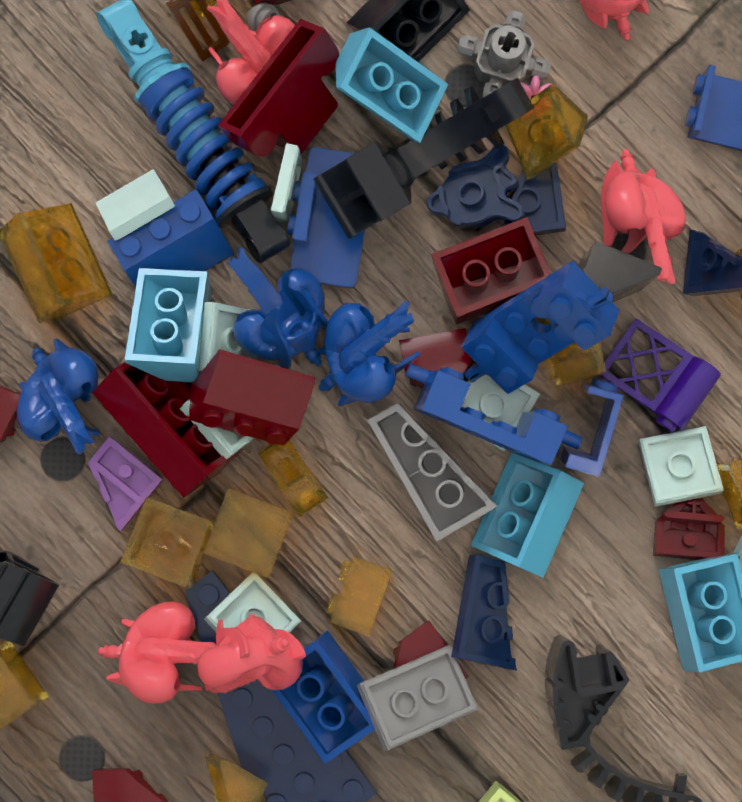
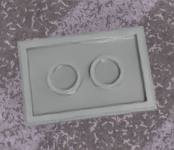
(417, 697)

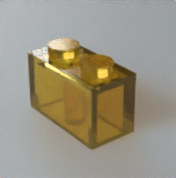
(360, 595)

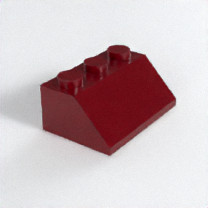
(489, 269)
(250, 398)

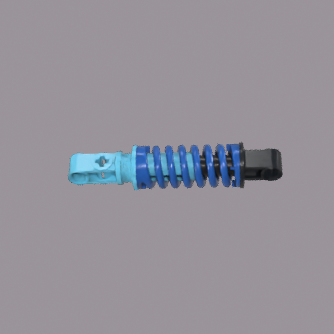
(192, 134)

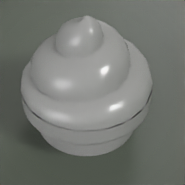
(259, 13)

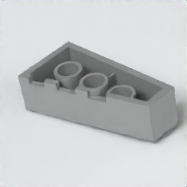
(434, 480)

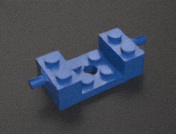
(511, 341)
(536, 433)

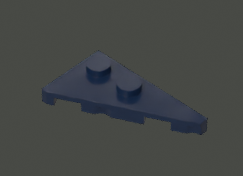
(542, 201)
(710, 267)

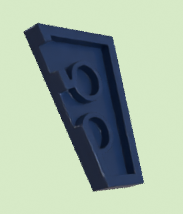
(482, 620)

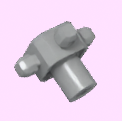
(503, 54)

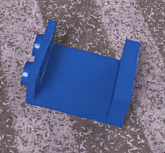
(716, 110)
(593, 462)

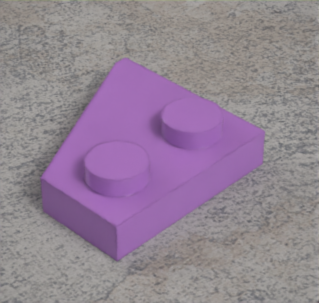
(122, 480)

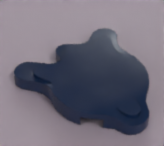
(478, 192)

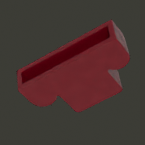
(287, 95)

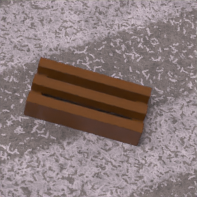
(219, 44)

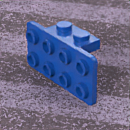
(317, 235)

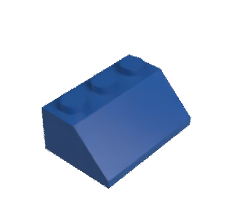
(176, 240)
(327, 700)

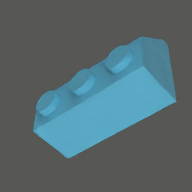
(388, 83)
(168, 323)
(530, 514)
(705, 611)

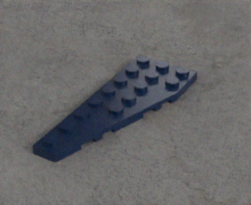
(268, 737)

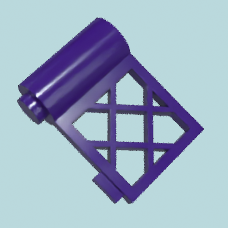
(682, 391)

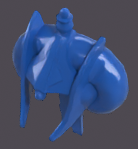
(286, 318)
(351, 352)
(49, 395)

